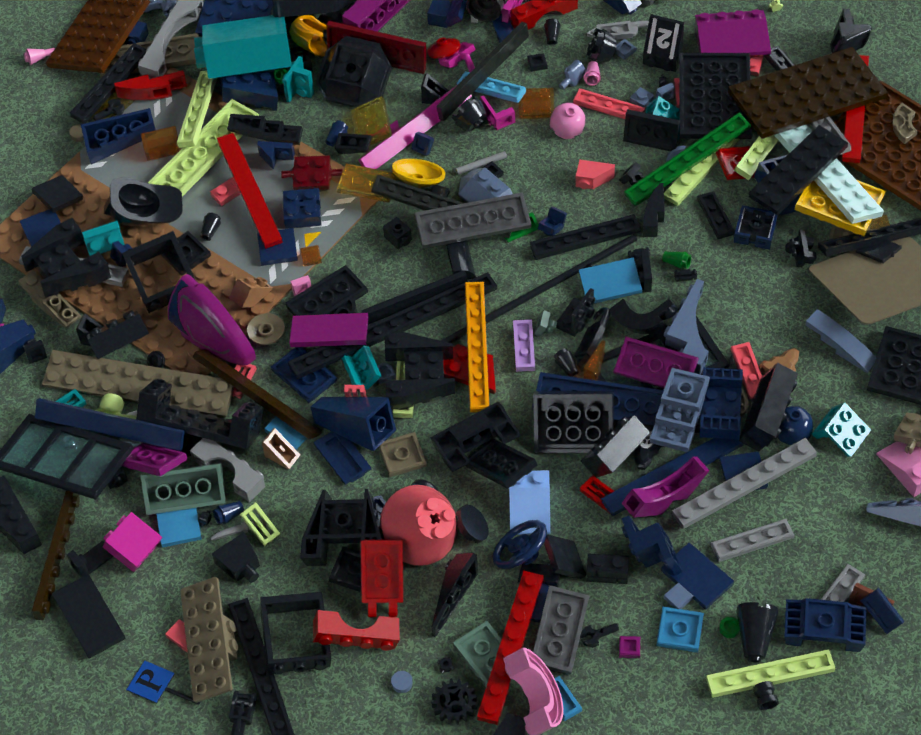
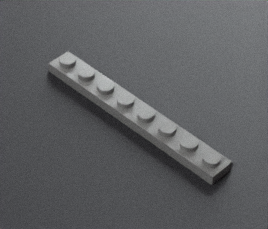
(744, 483)

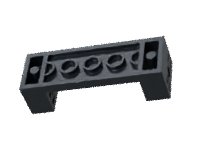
(238, 431)

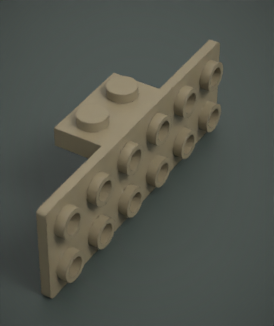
(208, 639)

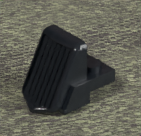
(849, 34)

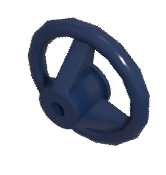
(524, 547)

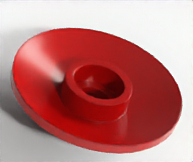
(443, 48)

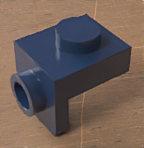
(553, 222)

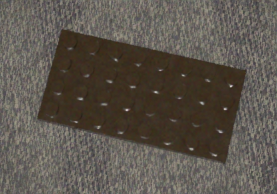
(807, 92)

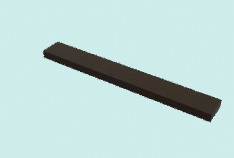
(257, 394)

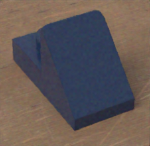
(275, 150)

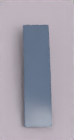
(842, 340)

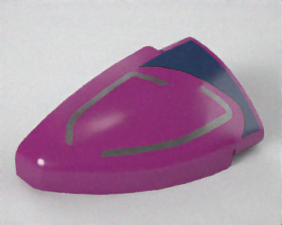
(207, 322)

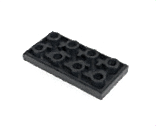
(88, 616)

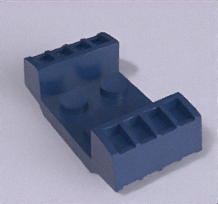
(722, 404)
(825, 622)

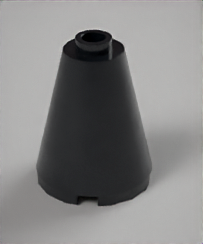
(756, 628)

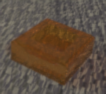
(311, 255)

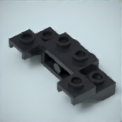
(473, 432)

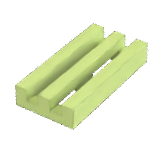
(276, 533)

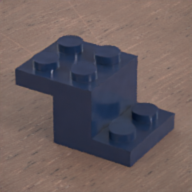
(651, 545)

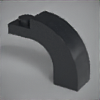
(643, 323)

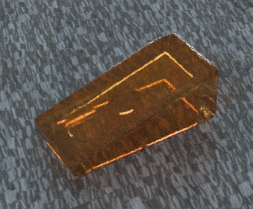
(594, 364)

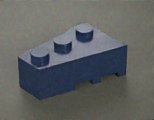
(250, 88)

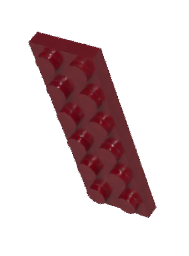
(400, 51)

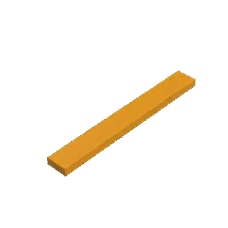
(476, 346)

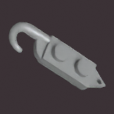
(621, 30)

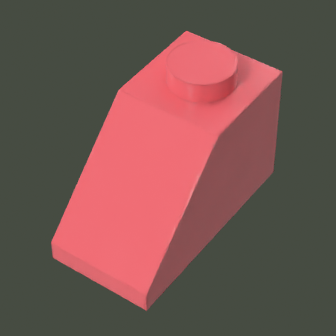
(593, 174)

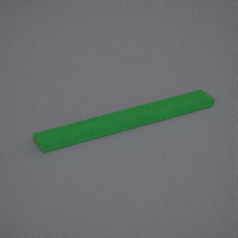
(687, 159)

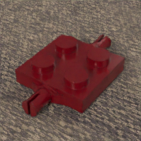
(312, 172)

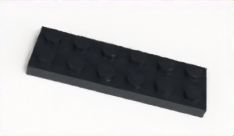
(798, 170)

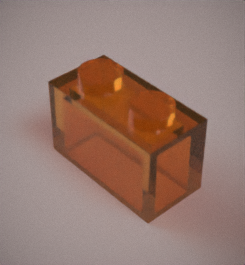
(160, 143)

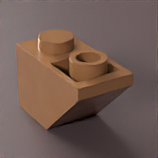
(249, 291)

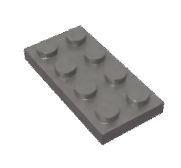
(560, 628)

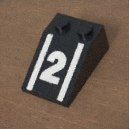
(663, 43)

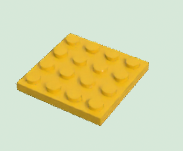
(818, 205)

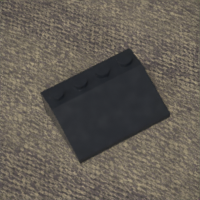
(571, 420)

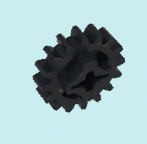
(453, 692)

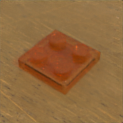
(537, 103)

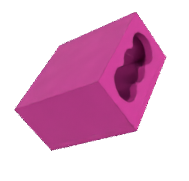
(131, 541)

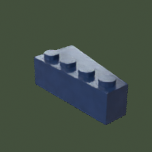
(115, 133)

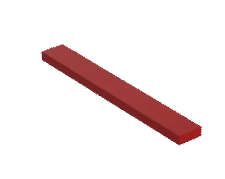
(854, 129)
(249, 190)

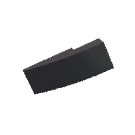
(654, 212)

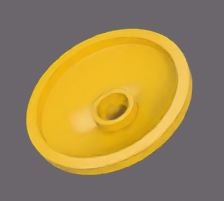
(418, 172)

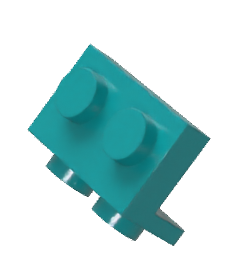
(362, 368)

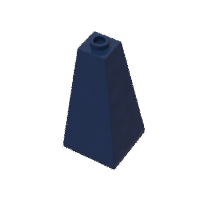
(12, 339)
(358, 419)

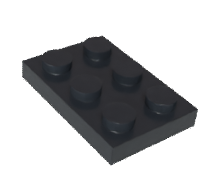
(651, 130)

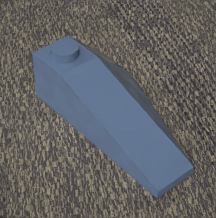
(907, 511)

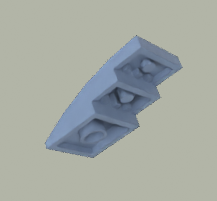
(679, 409)

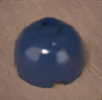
(796, 425)

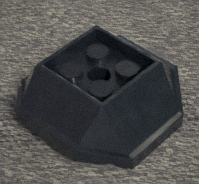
(363, 84)

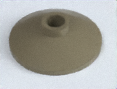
(263, 323)

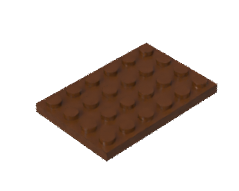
(96, 35)

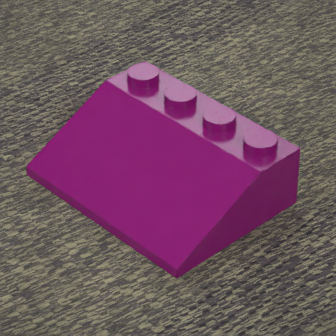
(733, 32)

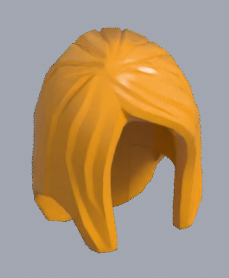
(308, 34)

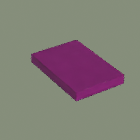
(154, 459)

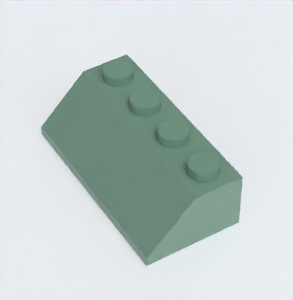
(184, 489)

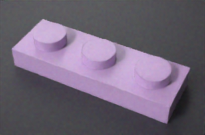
(524, 345)

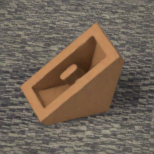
(279, 449)

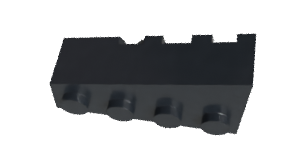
(14, 520)

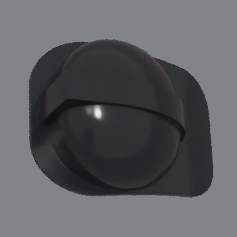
(142, 203)

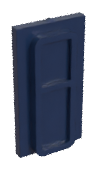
(342, 457)

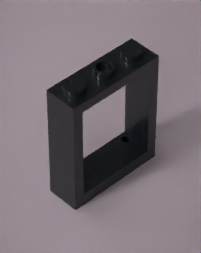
(148, 251)
(291, 603)

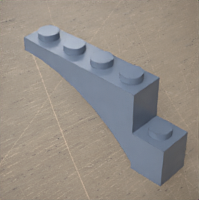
(684, 332)

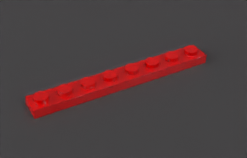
(512, 640)

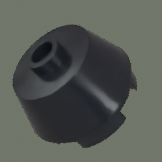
(602, 46)
(470, 114)

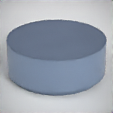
(401, 682)

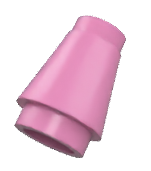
(592, 74)

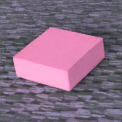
(300, 285)

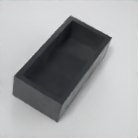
(768, 407)

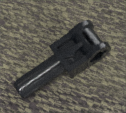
(242, 711)

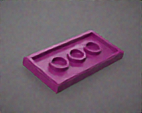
(329, 330)
(651, 362)

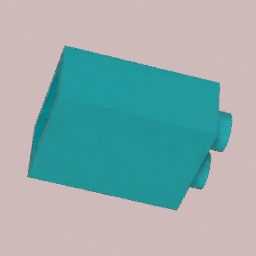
(243, 46)

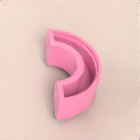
(540, 689)

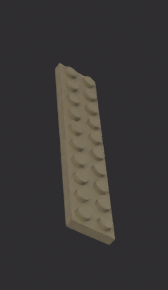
(126, 379)

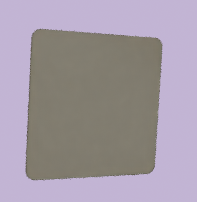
(874, 288)

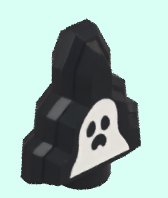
(645, 451)

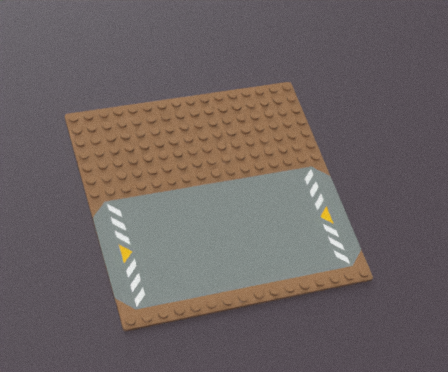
(232, 247)

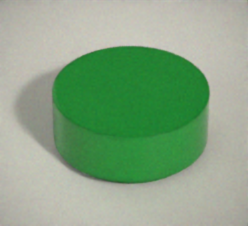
(729, 627)

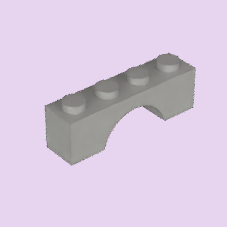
(247, 482)

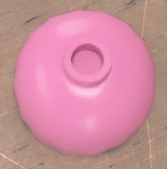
(567, 120)

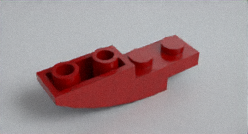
(150, 89)

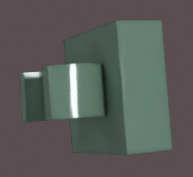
(544, 324)

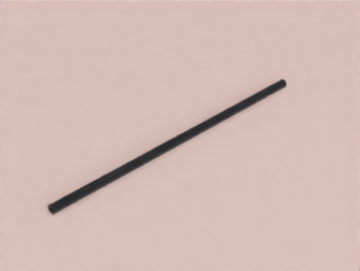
(544, 287)

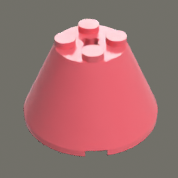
(422, 521)

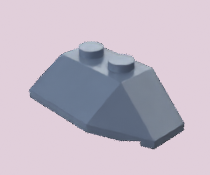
(481, 185)

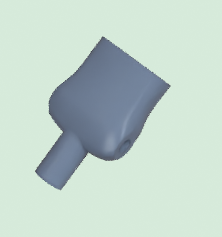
(573, 74)

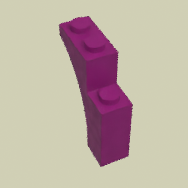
(657, 497)

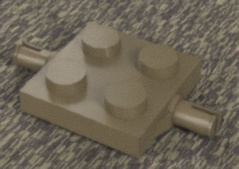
(909, 432)

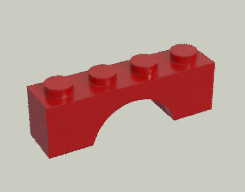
(535, 9)
(331, 629)

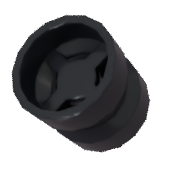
(765, 695)

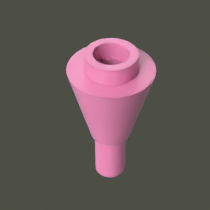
(35, 55)

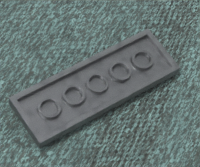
(472, 220)

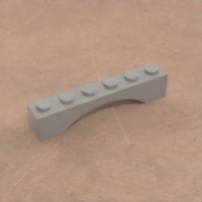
(182, 14)

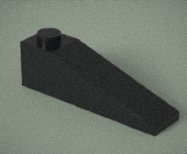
(457, 579)

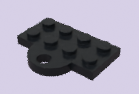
(329, 296)

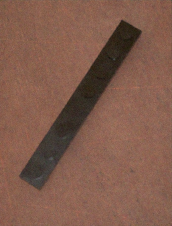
(55, 555)

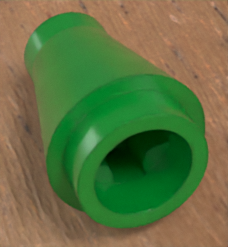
(678, 259)

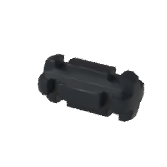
(636, 253)
(685, 275)

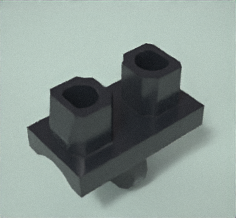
(799, 249)

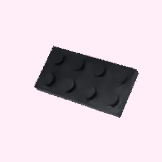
(501, 463)

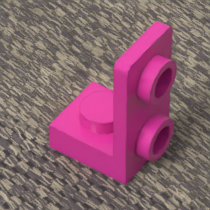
(500, 119)

